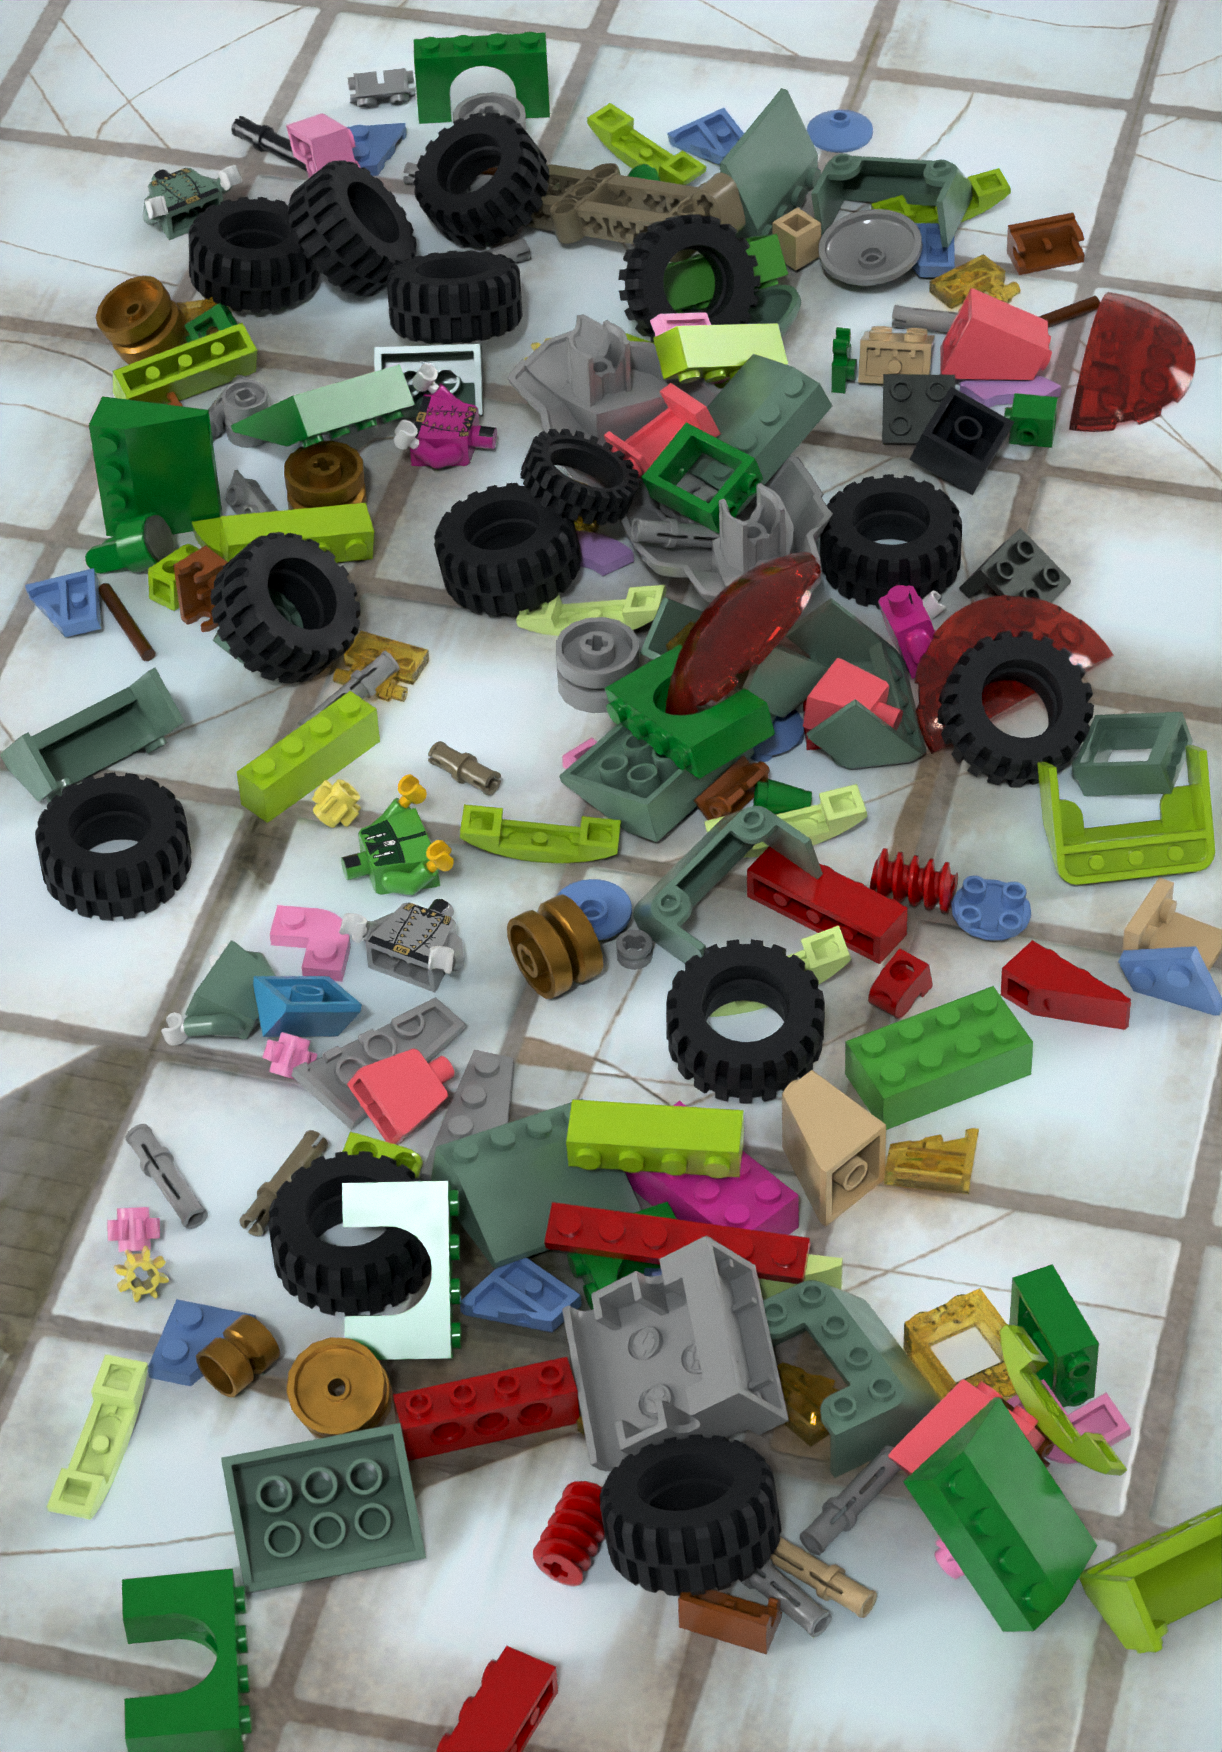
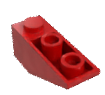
(1059, 990)

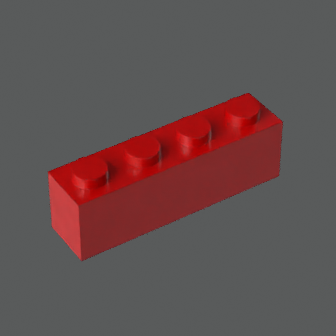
(867, 919)
(506, 1707)

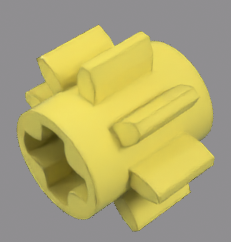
(336, 803)
(147, 1264)

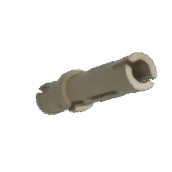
(300, 1156)

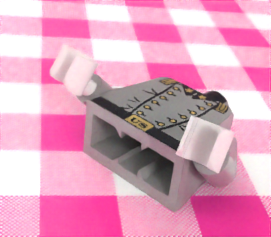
(410, 943)

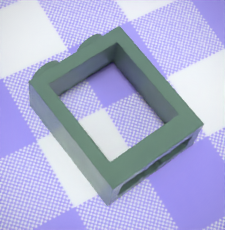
(1162, 732)

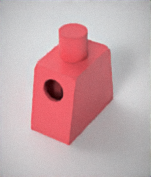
(842, 685)
(401, 1092)

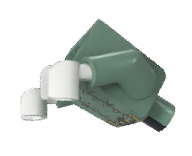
(183, 195)
(224, 999)

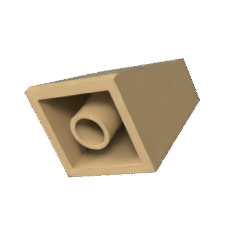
(831, 1145)

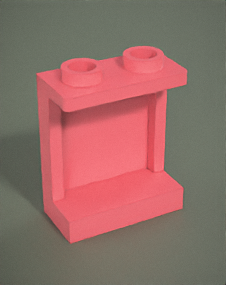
(652, 439)

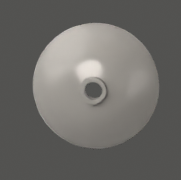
(870, 247)

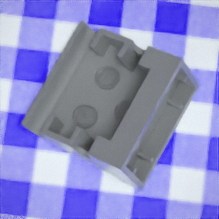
(675, 1355)

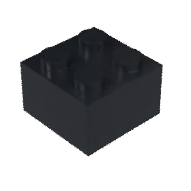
(961, 440)

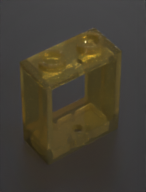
(950, 1320)

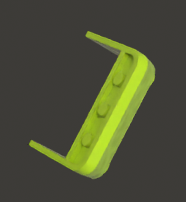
(1172, 845)
(1159, 1581)

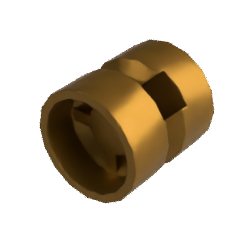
(244, 1351)

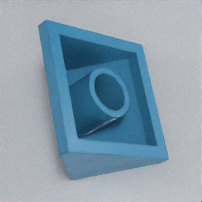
(303, 1005)

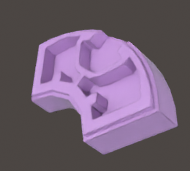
(1002, 391)
(603, 552)

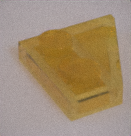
(933, 1163)
(803, 1400)

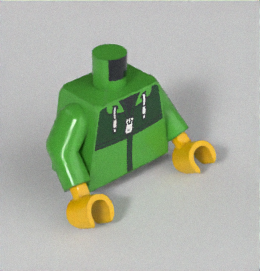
(397, 848)

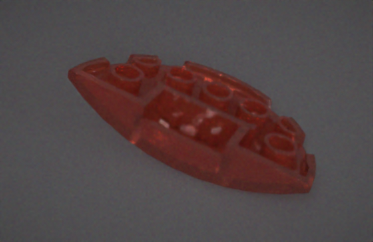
(1131, 365)
(985, 619)
(740, 630)

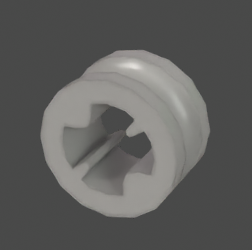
(635, 940)

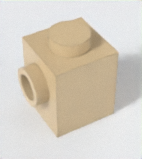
(798, 237)

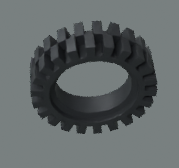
(574, 497)

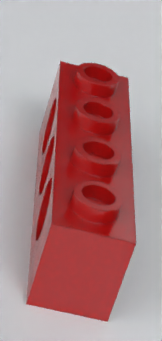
(487, 1408)

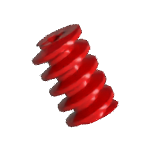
(914, 881)
(571, 1534)

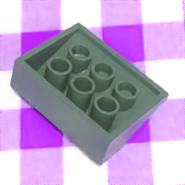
(772, 165)
(763, 414)
(637, 784)
(514, 1176)
(323, 1508)

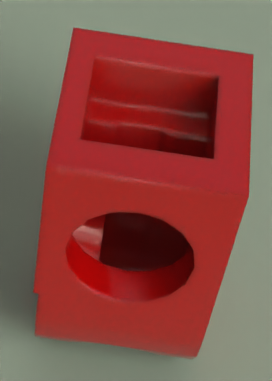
(899, 986)

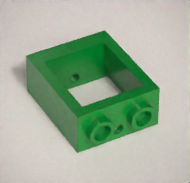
(678, 459)
(1058, 1332)

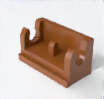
(1045, 243)
(194, 584)
(730, 1619)

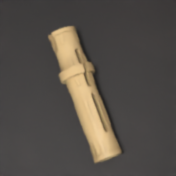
(827, 1580)

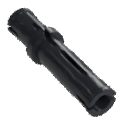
(265, 139)

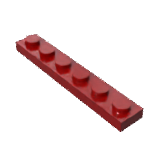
(653, 1237)

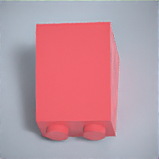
(994, 341)
(950, 1416)

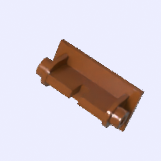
(732, 789)

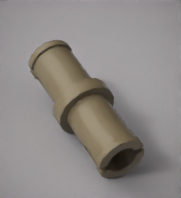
(464, 768)

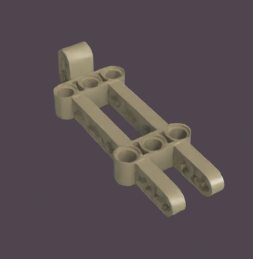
(620, 207)

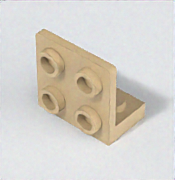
(894, 353)
(1159, 926)

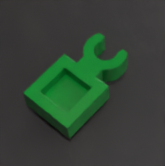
(843, 366)

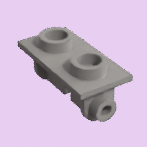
(369, 90)
(246, 496)

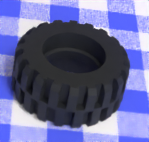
(459, 158)
(351, 227)
(716, 243)
(249, 256)
(454, 297)
(890, 510)
(506, 551)
(256, 627)
(1036, 666)
(121, 880)
(748, 974)
(342, 1276)
(690, 1515)

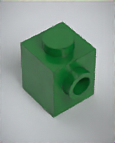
(1033, 420)

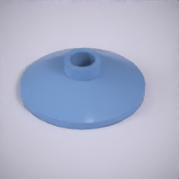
(840, 131)
(603, 904)

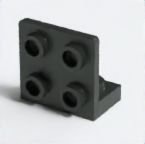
(910, 405)
(1018, 570)

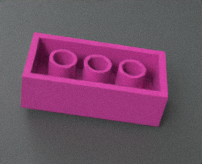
(747, 1202)

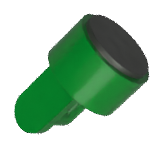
(136, 545)

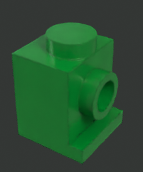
(215, 317)

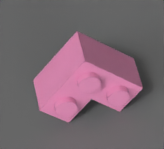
(320, 141)

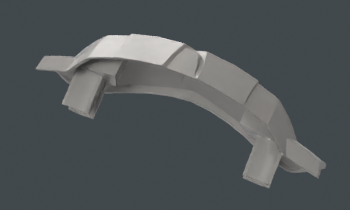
(606, 383)

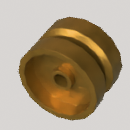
(140, 319)
(324, 476)
(555, 946)
(331, 1365)

